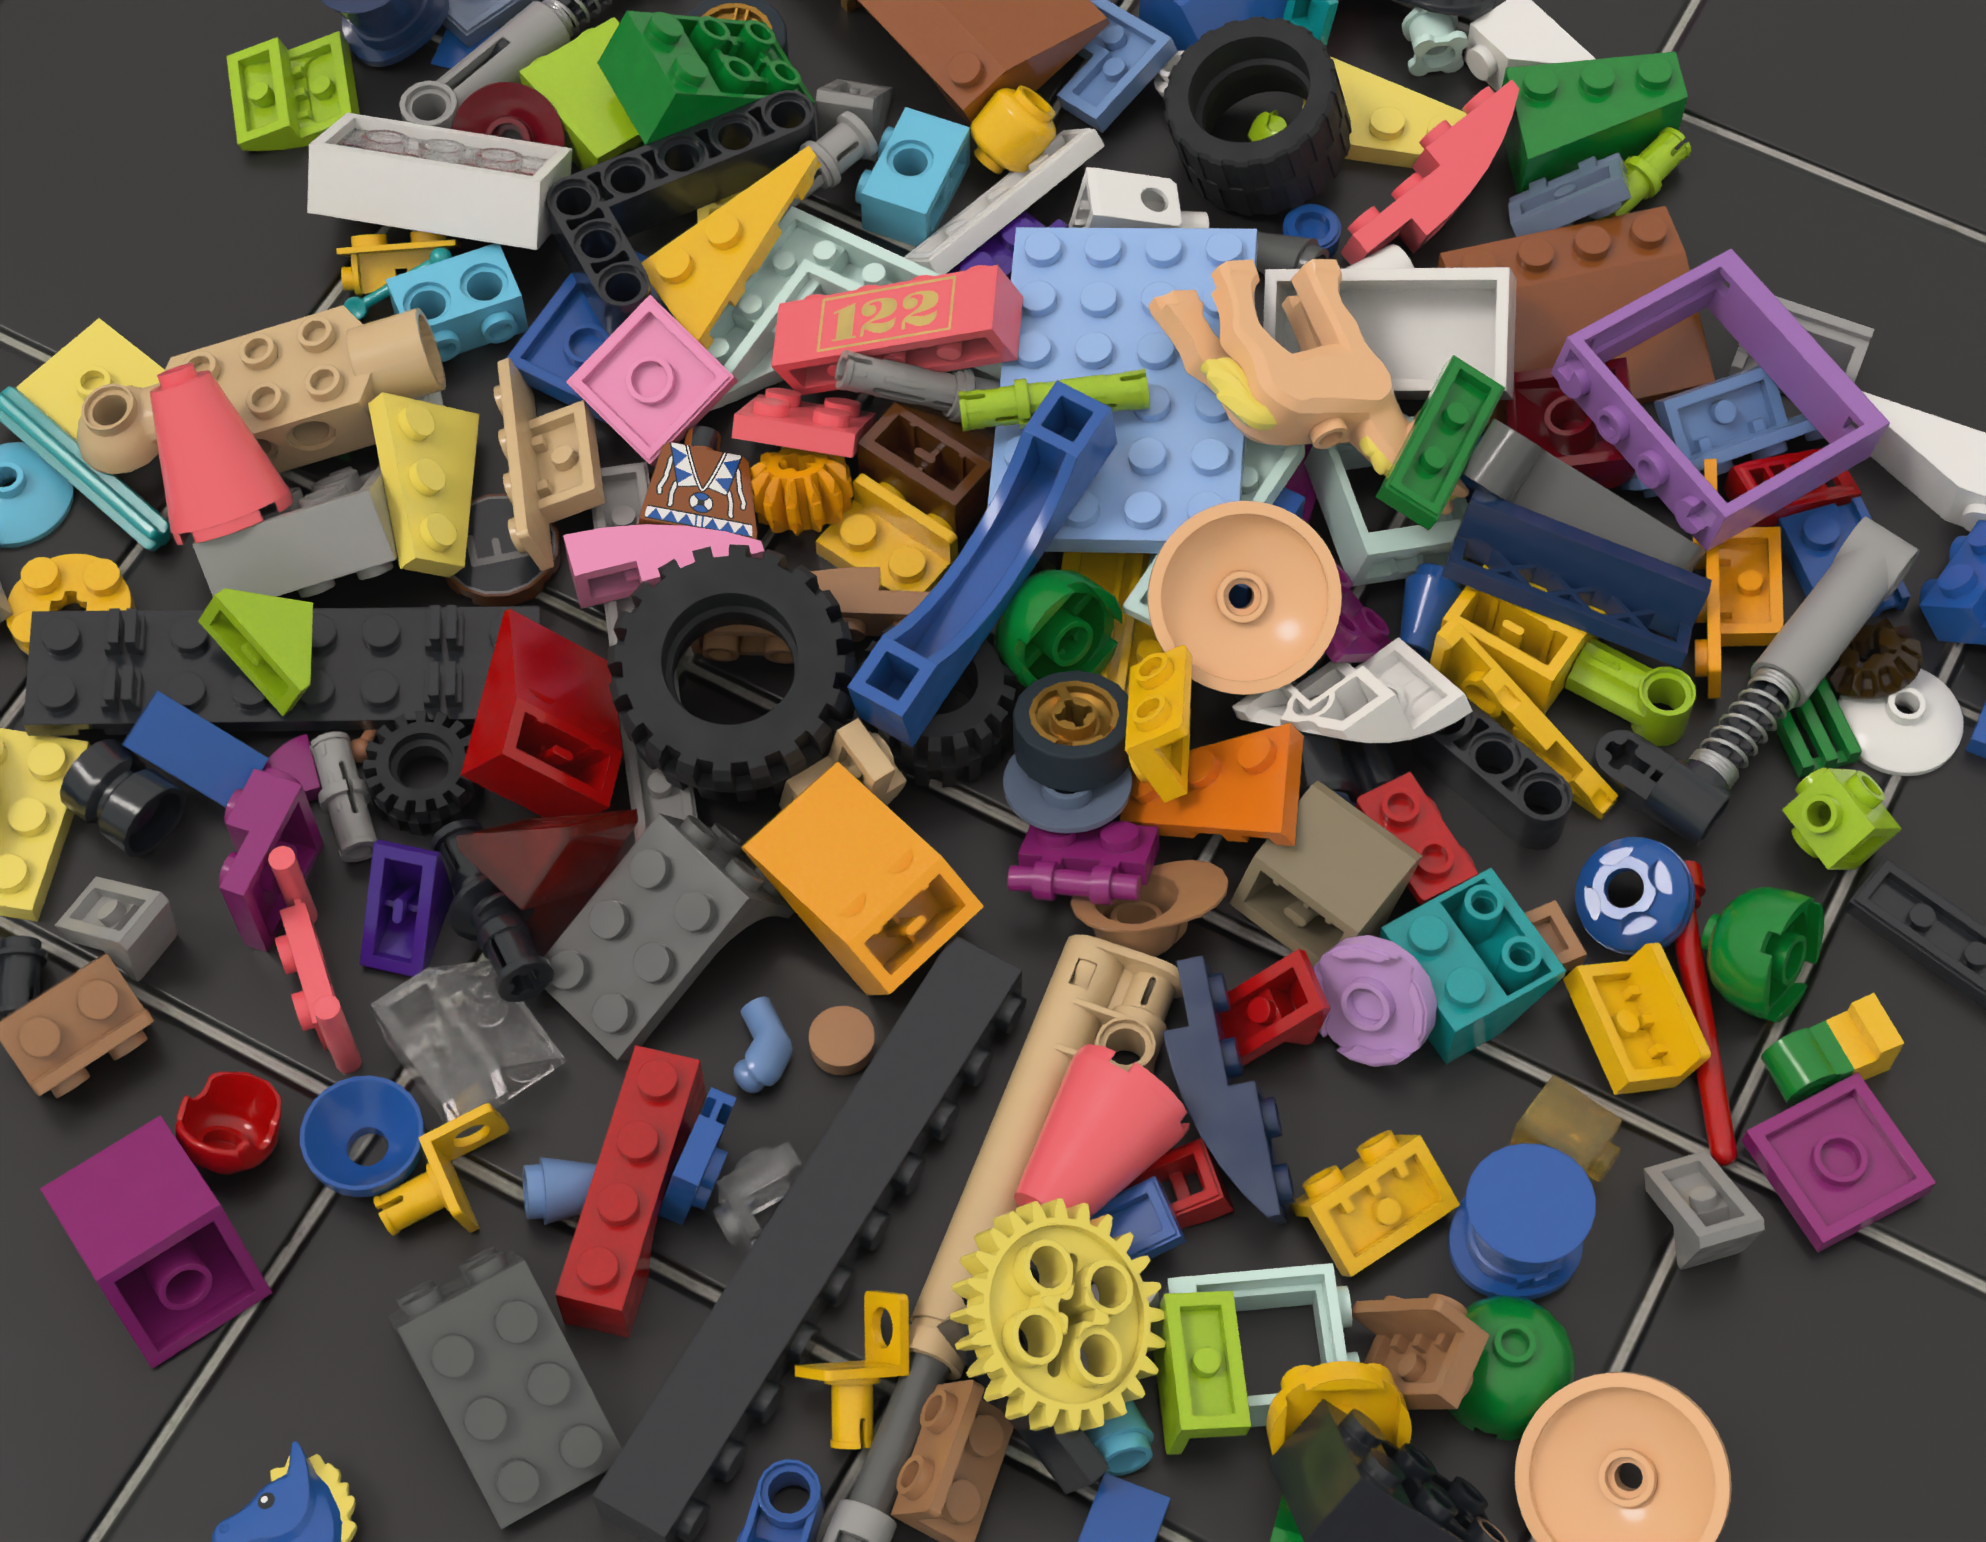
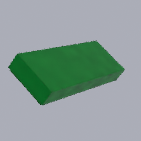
(1440, 442)

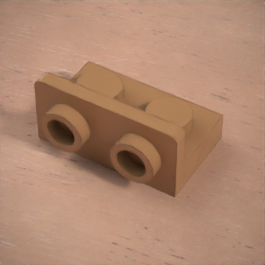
(74, 1026)
(953, 1463)

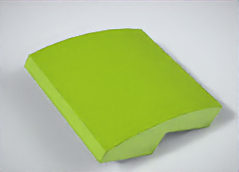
(292, 94)

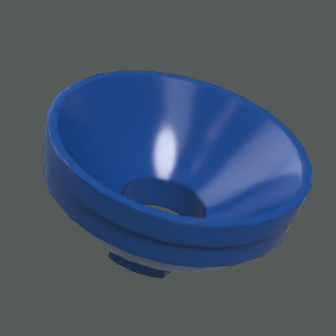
(1660, 912)
(353, 1110)

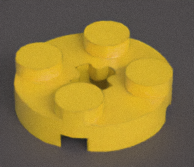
(63, 581)
(1345, 1386)

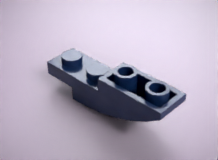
(1229, 1117)

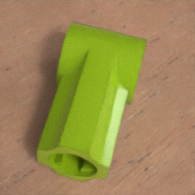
(1631, 689)

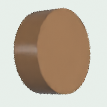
(842, 1040)

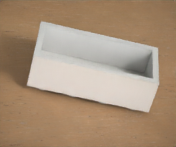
(1419, 320)

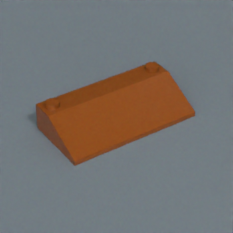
(988, 44)

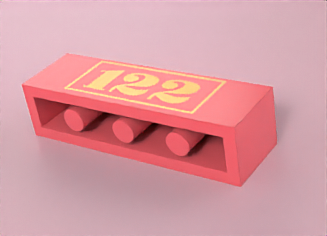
(921, 322)

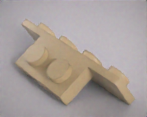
(549, 462)

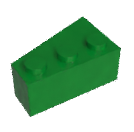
(1589, 111)

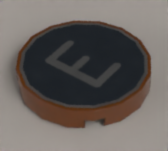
(493, 567)

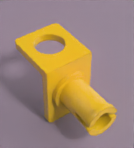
(440, 1185)
(854, 1380)

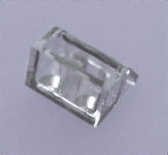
(463, 1038)

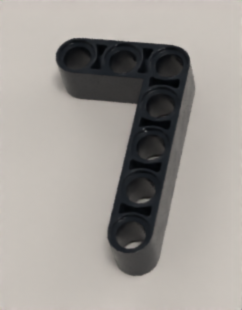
(662, 181)

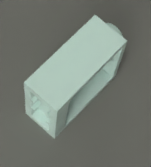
(1376, 554)
(1284, 1288)

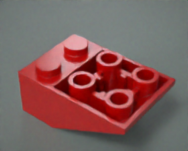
(545, 723)

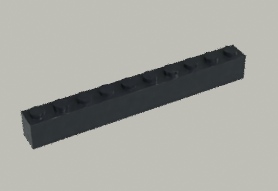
(809, 1248)

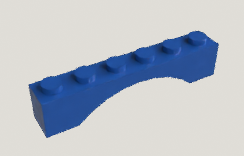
(932, 646)

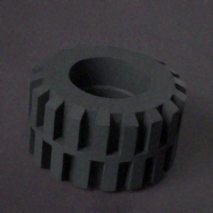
(967, 737)

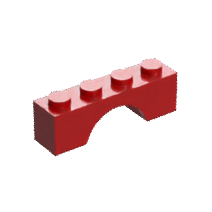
(618, 1220)

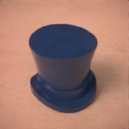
(388, 29)

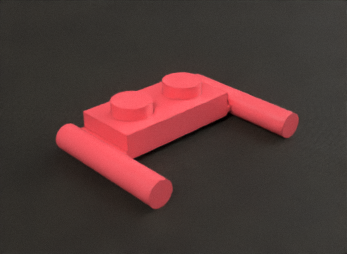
(302, 953)

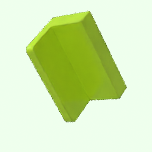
(1200, 1369)

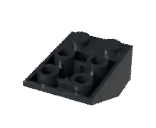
(1362, 1488)

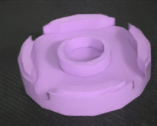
(1376, 1000)

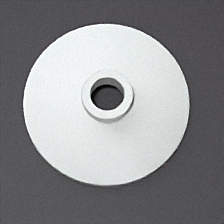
(1907, 742)

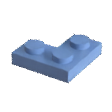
(1117, 69)

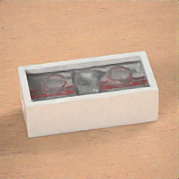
(435, 180)

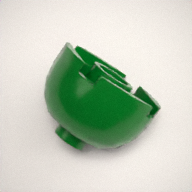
(1057, 626)
(1761, 948)
(1518, 1368)

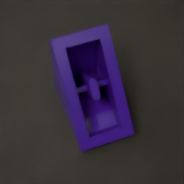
(404, 908)

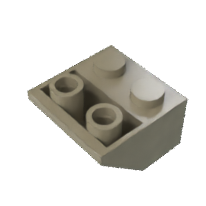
(1333, 881)

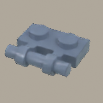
(1589, 191)

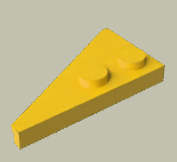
(717, 255)
(1490, 688)

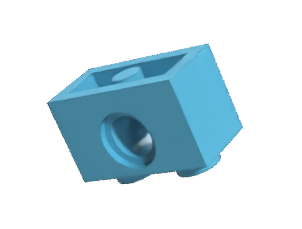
(914, 177)

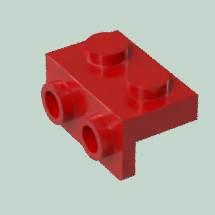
(1417, 822)

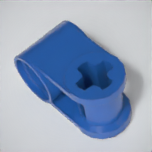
(770, 1525)

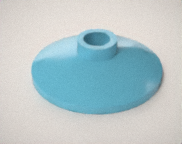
(36, 499)

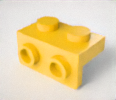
(1160, 721)
(1638, 1021)

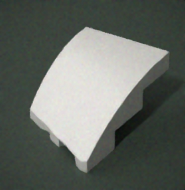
(1379, 701)

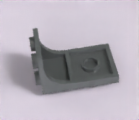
(656, 929)
(506, 1383)

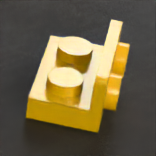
(892, 535)
(1375, 1200)

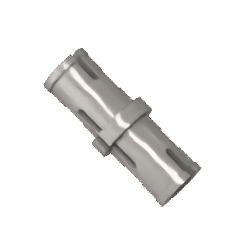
(344, 796)

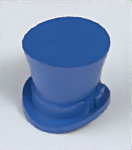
(1522, 1222)

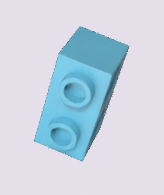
(467, 296)

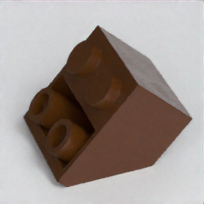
(930, 462)

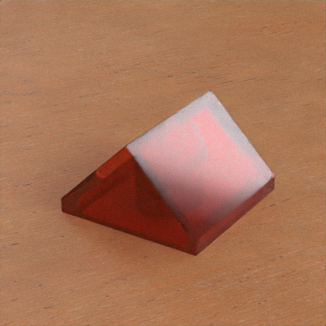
(548, 855)

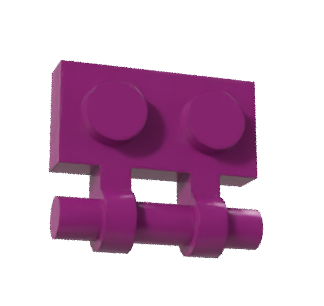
(1093, 864)

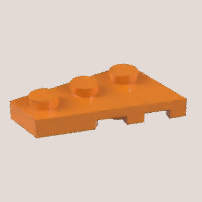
(1233, 790)

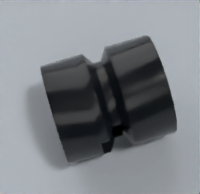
(126, 800)

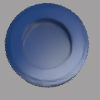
(1314, 222)

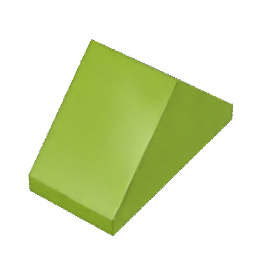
(266, 640)

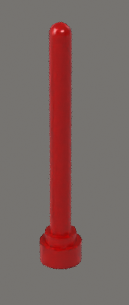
(1710, 1073)

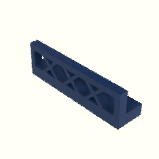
(1576, 572)

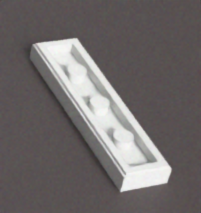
(1005, 201)

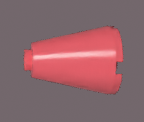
(209, 459)
(1100, 1132)

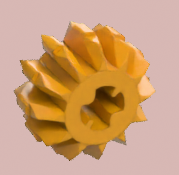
(800, 489)

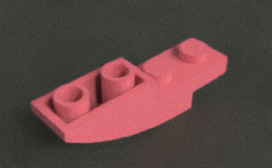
(1443, 179)

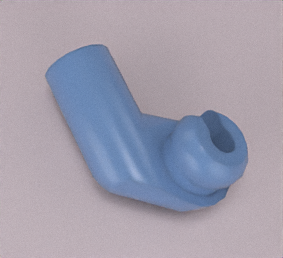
(768, 1051)

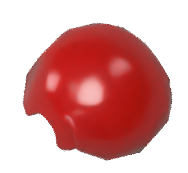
(230, 1122)

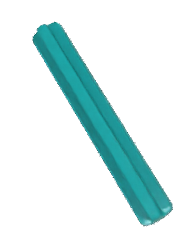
(102, 489)

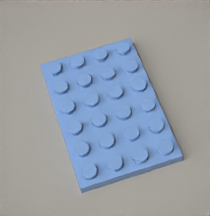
(1091, 317)

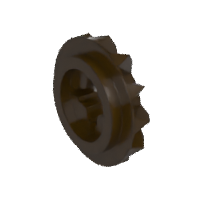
(1884, 672)

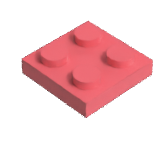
(788, 422)

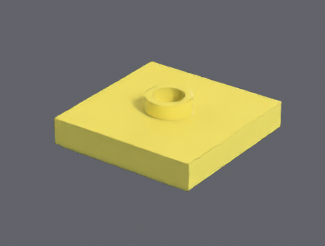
(84, 364)

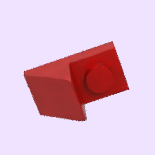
(1276, 1007)

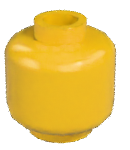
(1013, 130)

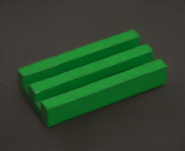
(1836, 725)

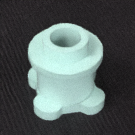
(1434, 42)

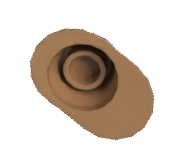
(1160, 918)

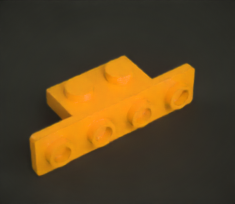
(1743, 594)

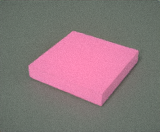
(651, 380)

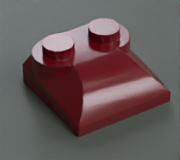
(1562, 427)

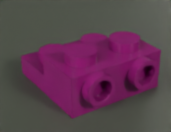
(260, 818)

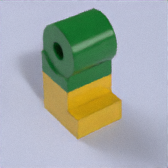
(1834, 1050)

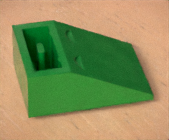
(692, 69)

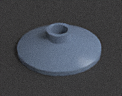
(1064, 810)

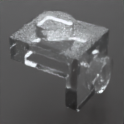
(755, 1185)

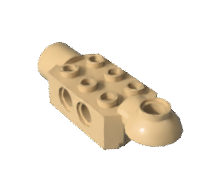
(293, 385)

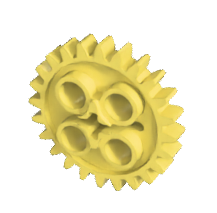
(1058, 1316)

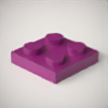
(1838, 1162)

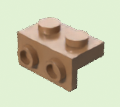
(1424, 1346)

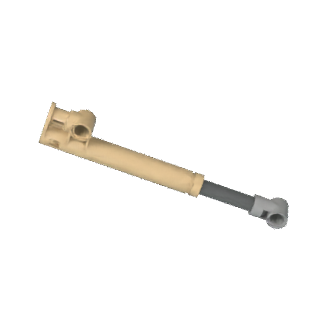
(1091, 999)

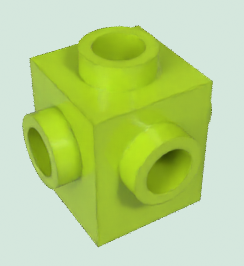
(1840, 817)

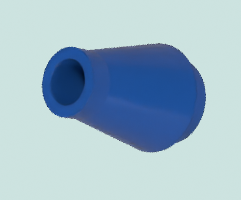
(1424, 605)

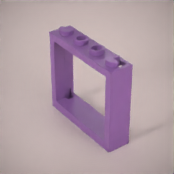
(1778, 347)

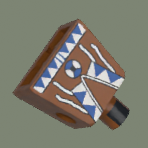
(700, 487)

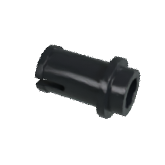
(19, 972)

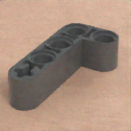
(1542, 483)

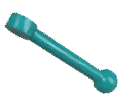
(360, 306)

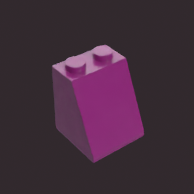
(156, 1241)

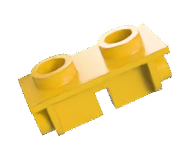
(376, 260)

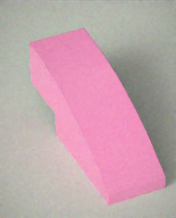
(617, 559)

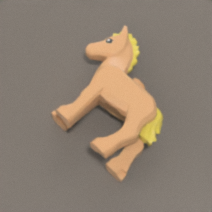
(1316, 396)

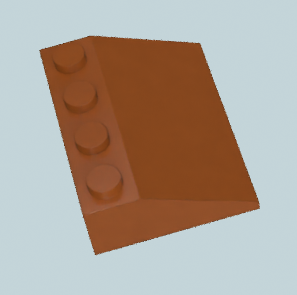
(1586, 273)

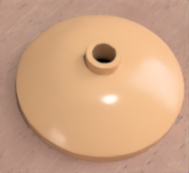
(1291, 604)
(1583, 1436)

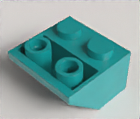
(1480, 960)

